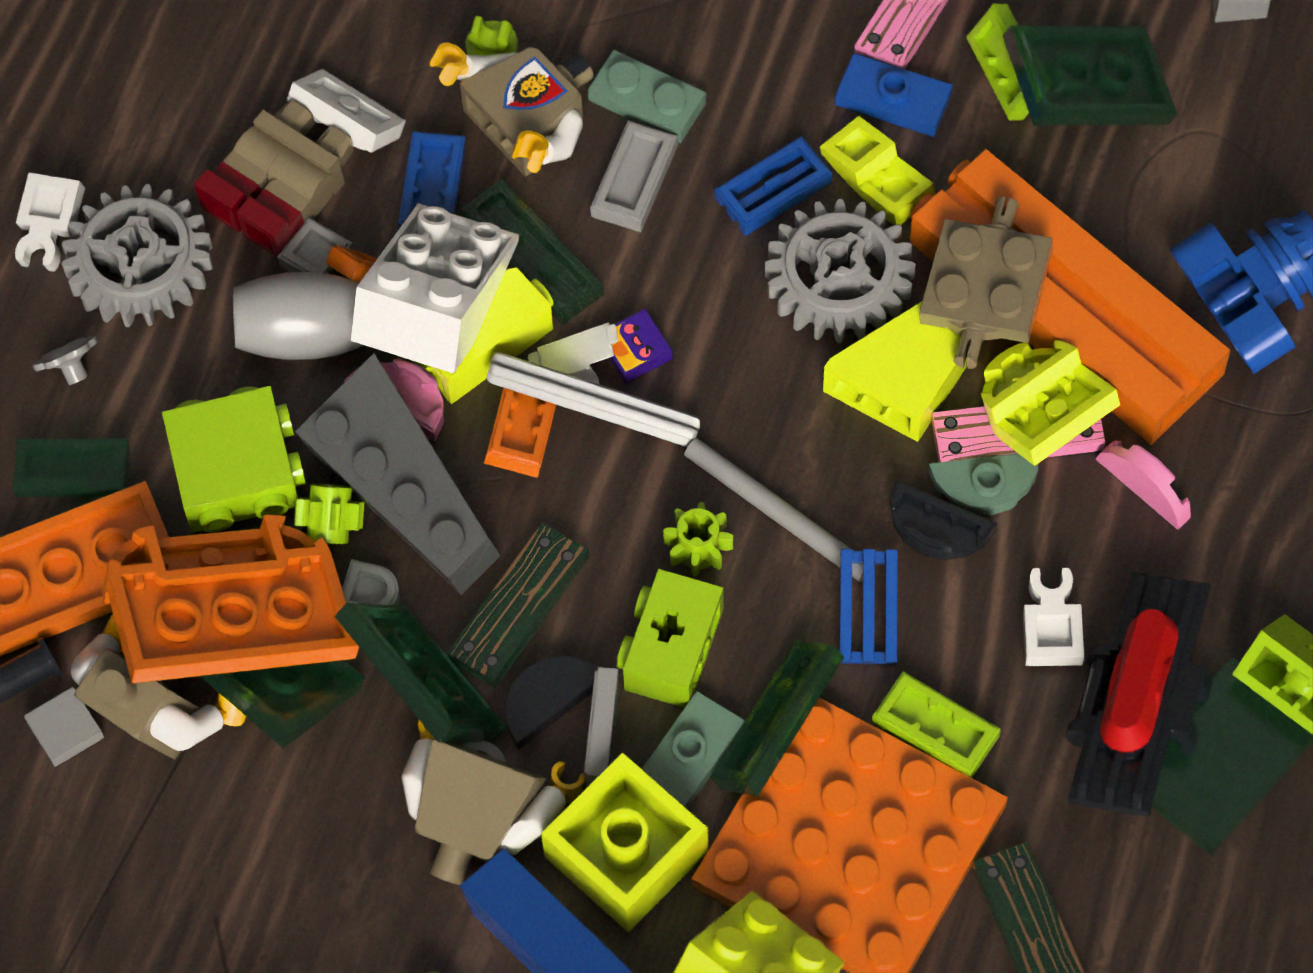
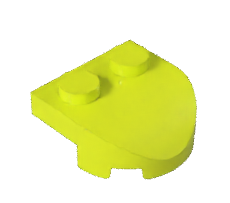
(1043, 398)

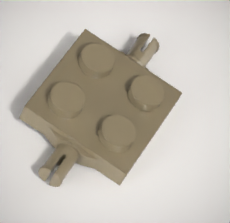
(986, 281)

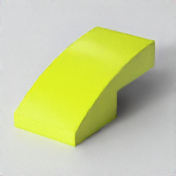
(875, 171)

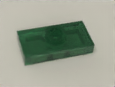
(70, 467)

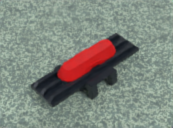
(1147, 698)

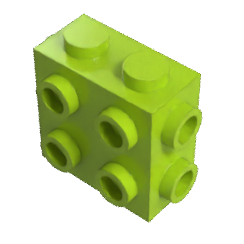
(233, 458)

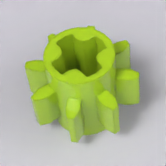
(329, 513)
(700, 525)

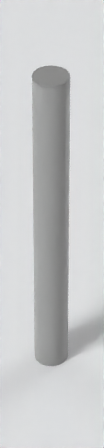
(769, 503)

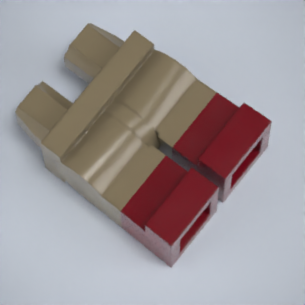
(276, 177)

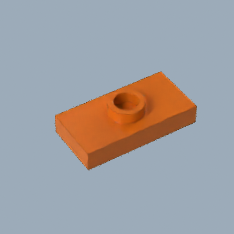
(520, 433)

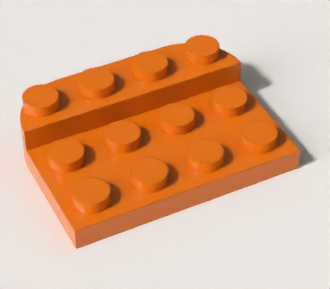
(225, 602)

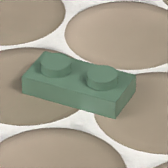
(646, 95)

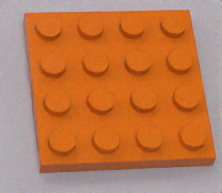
(854, 841)

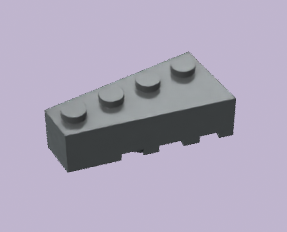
(383, 454)

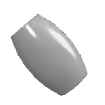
(295, 315)

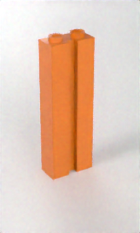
(1089, 299)

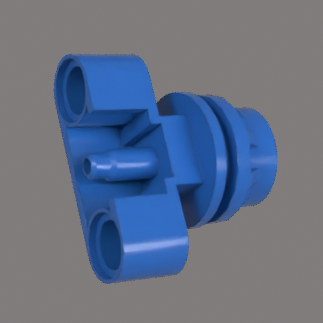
(1248, 286)

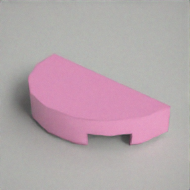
(419, 393)
(1147, 479)

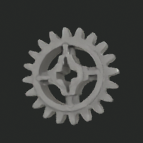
(116, 240)
(846, 295)

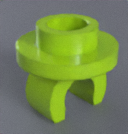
(491, 38)

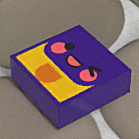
(638, 347)

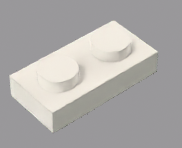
(347, 109)

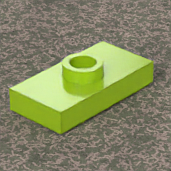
(990, 49)
(935, 725)

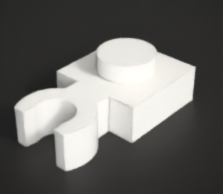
(46, 213)
(1052, 628)

